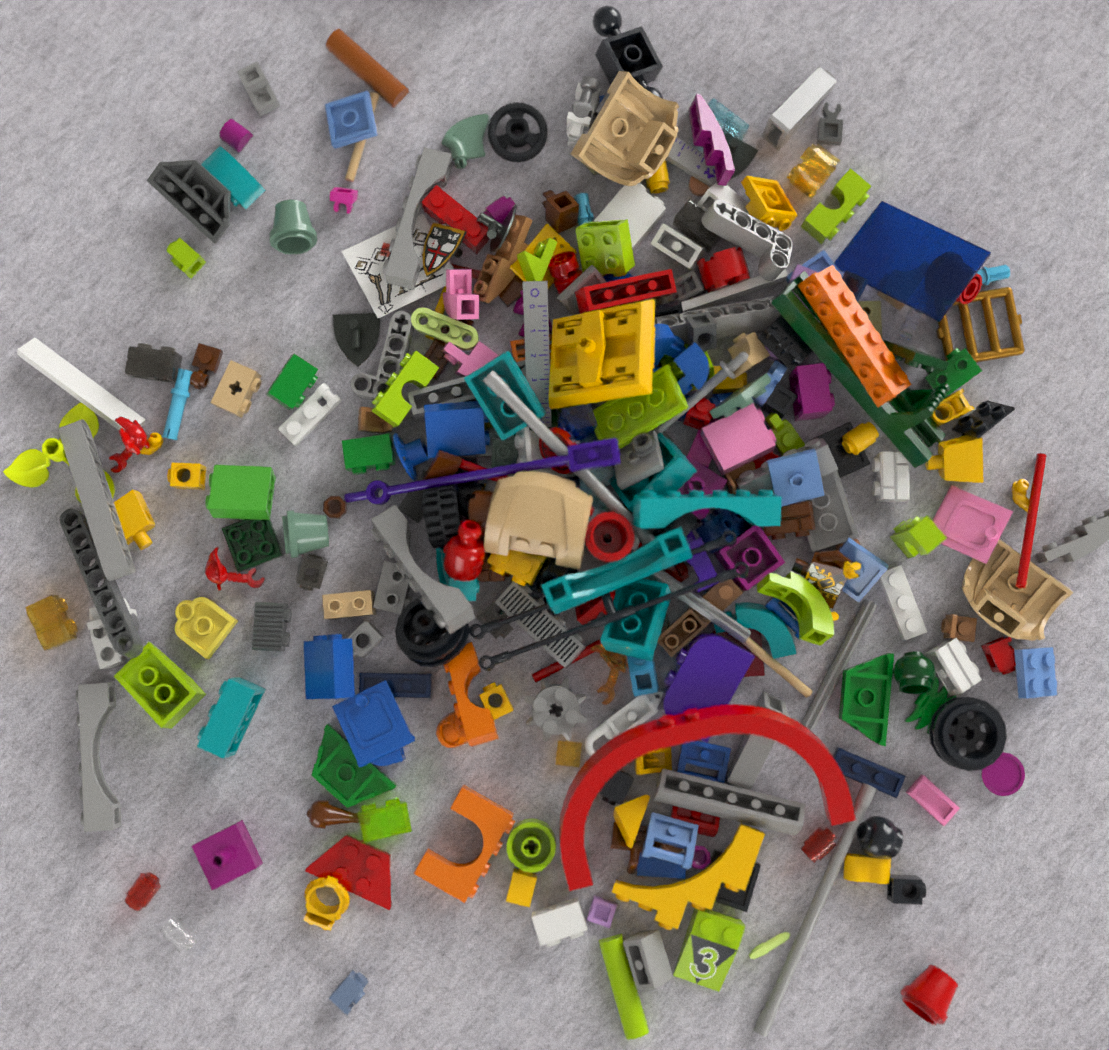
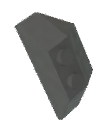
(195, 195)

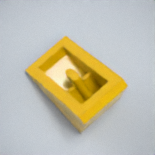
(654, 761)
(629, 817)

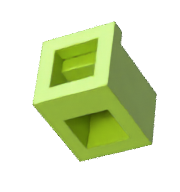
(185, 257)

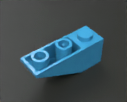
(642, 676)

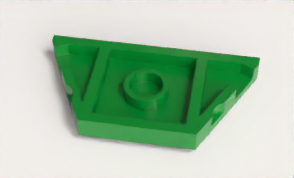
(867, 697)
(342, 777)

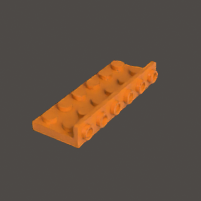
(854, 335)

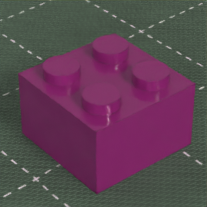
(813, 392)
(756, 551)

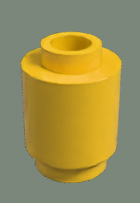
(659, 181)
(860, 438)

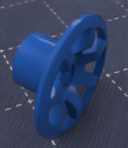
(414, 452)

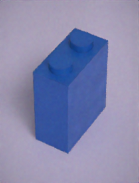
(456, 428)
(329, 667)

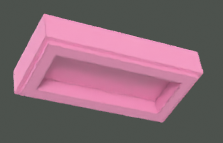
(932, 800)

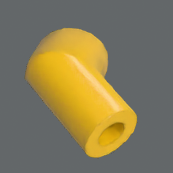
(155, 442)

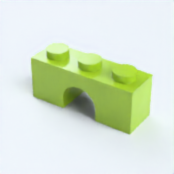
(849, 191)
(414, 370)
(917, 536)

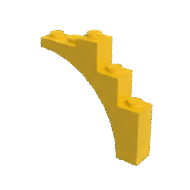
(670, 900)

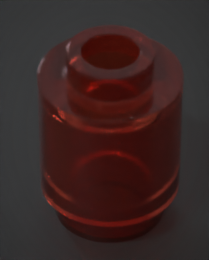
(819, 844)
(142, 891)

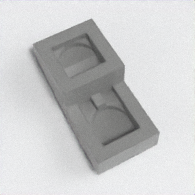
(258, 88)

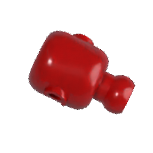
(465, 553)

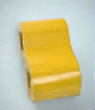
(866, 868)

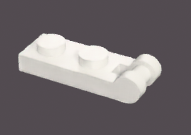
(309, 415)

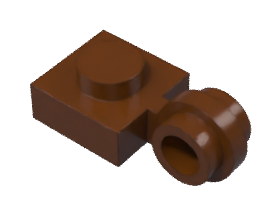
(206, 359)

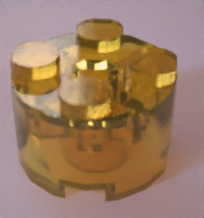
(813, 171)

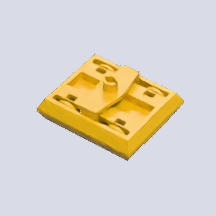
(593, 351)

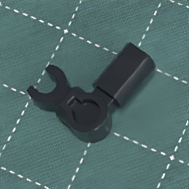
(548, 572)

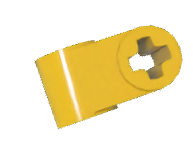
(952, 407)

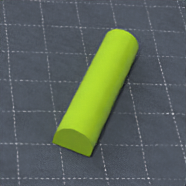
(624, 987)

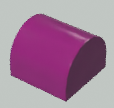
(235, 135)

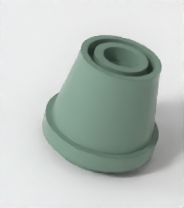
(292, 228)
(304, 532)

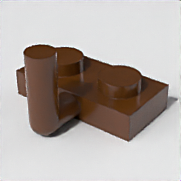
(618, 842)

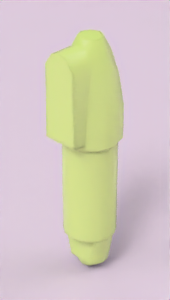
(764, 948)

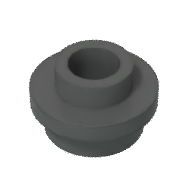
(643, 444)

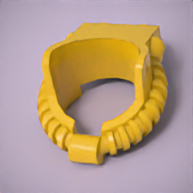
(322, 914)

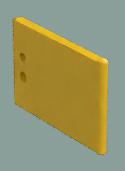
(545, 233)

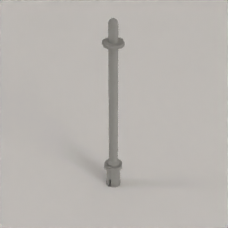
(727, 370)

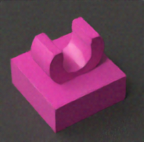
(344, 196)

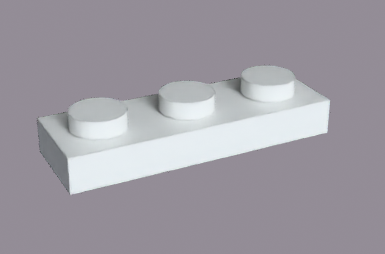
(902, 603)

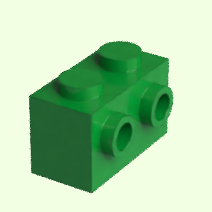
(959, 371)
(292, 382)
(368, 453)

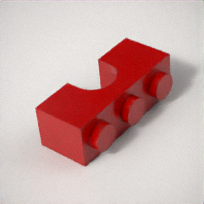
(451, 213)

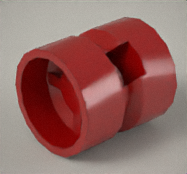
(564, 270)

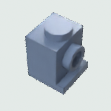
(349, 991)

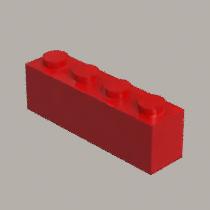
(626, 291)

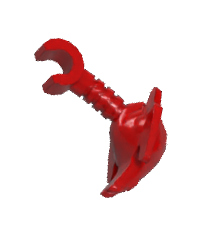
(134, 440)
(218, 574)

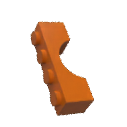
(477, 722)

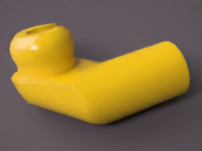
(1019, 494)

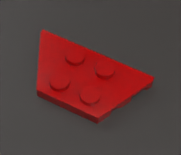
(358, 868)

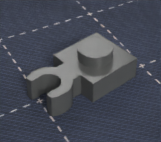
(830, 127)

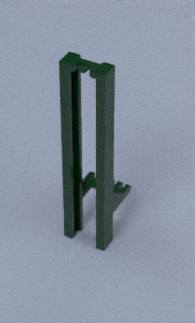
(913, 406)

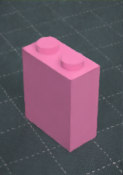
(738, 439)

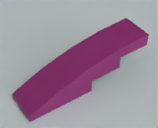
(709, 135)

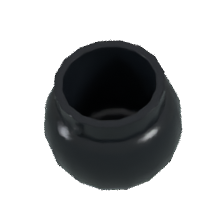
(879, 837)

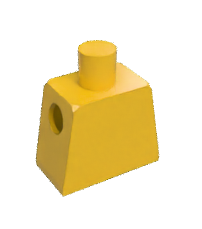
(959, 459)
(135, 518)

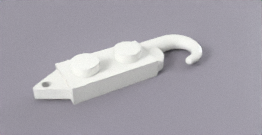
(627, 717)

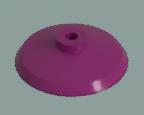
(1004, 775)

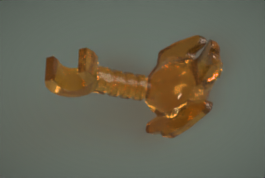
(616, 663)

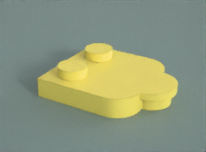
(203, 625)

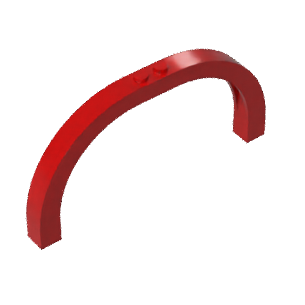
(679, 729)

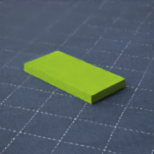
(641, 414)

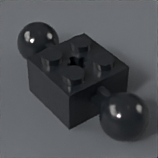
(626, 50)

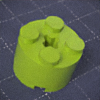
(521, 855)

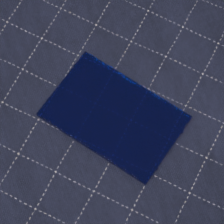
(912, 260)

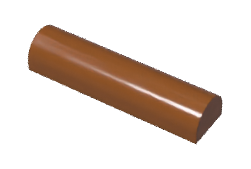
(366, 67)

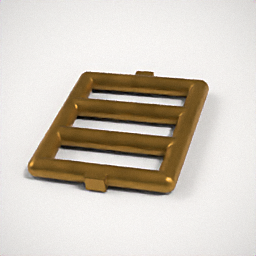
(996, 352)

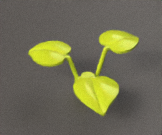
(30, 466)

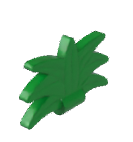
(927, 704)

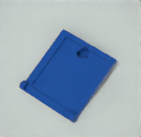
(375, 728)

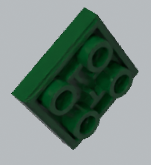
(915, 357)
(252, 543)

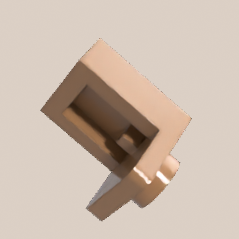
(370, 422)

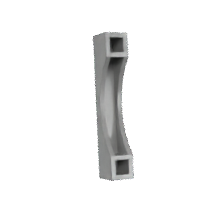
(404, 265)
(447, 602)
(100, 805)

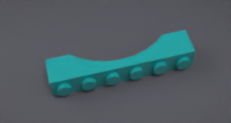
(659, 510)
(584, 586)

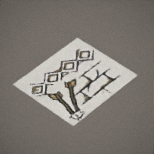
(368, 267)

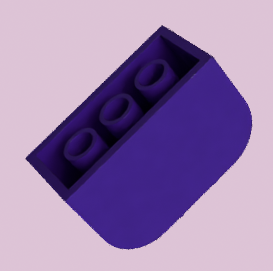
(705, 674)

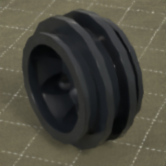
(419, 621)
(943, 727)

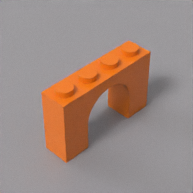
(461, 878)

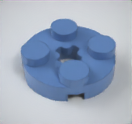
(777, 371)

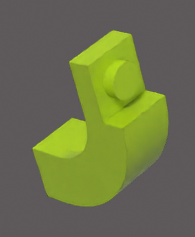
(807, 603)

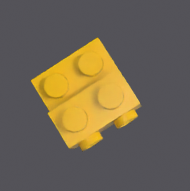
(768, 202)
(521, 565)

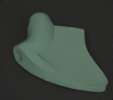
(466, 139)

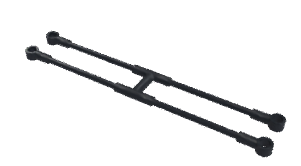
(612, 615)

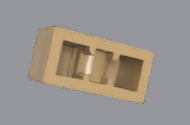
(236, 377)
(349, 604)

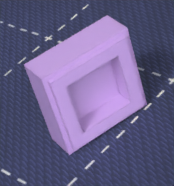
(601, 911)

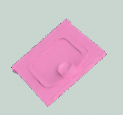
(967, 521)

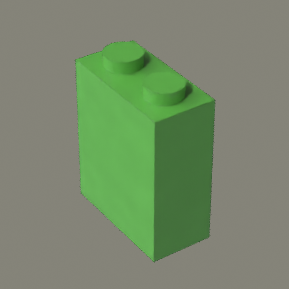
(241, 492)

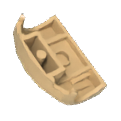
(629, 133)
(538, 517)
(1011, 609)

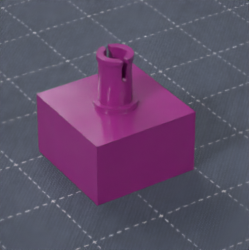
(702, 480)
(227, 855)

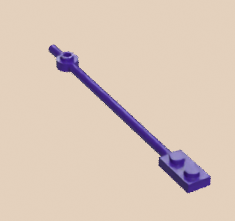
(579, 458)

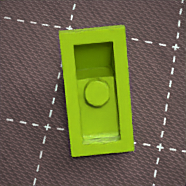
(536, 266)

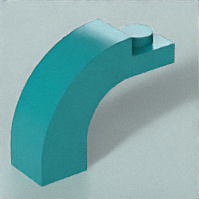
(766, 622)

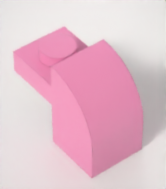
(458, 298)
(468, 363)

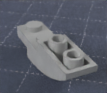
(1087, 539)

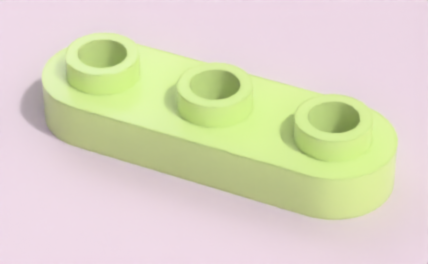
(437, 321)

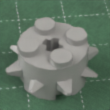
(550, 722)

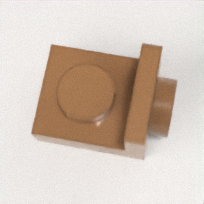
(959, 627)

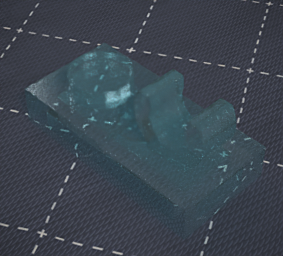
(729, 120)

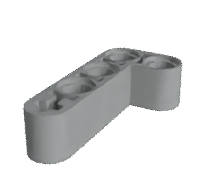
(751, 235)
(388, 357)

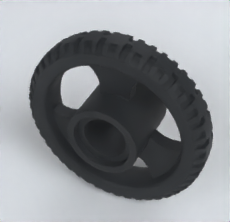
(536, 141)

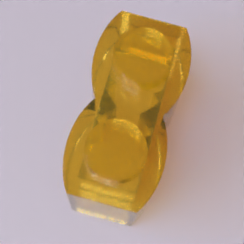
(51, 622)

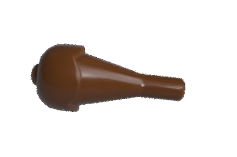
(324, 814)

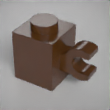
(560, 210)

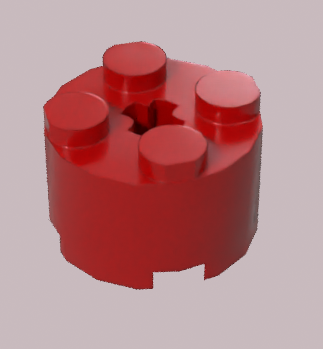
(723, 269)

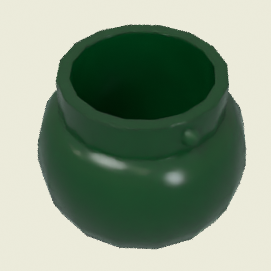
(914, 673)

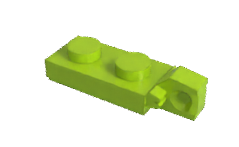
(785, 434)

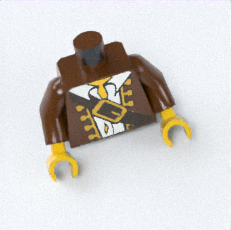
(828, 574)

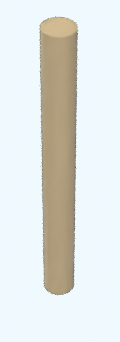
(358, 148)
(777, 667)

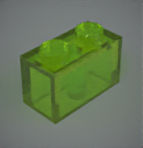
(383, 820)

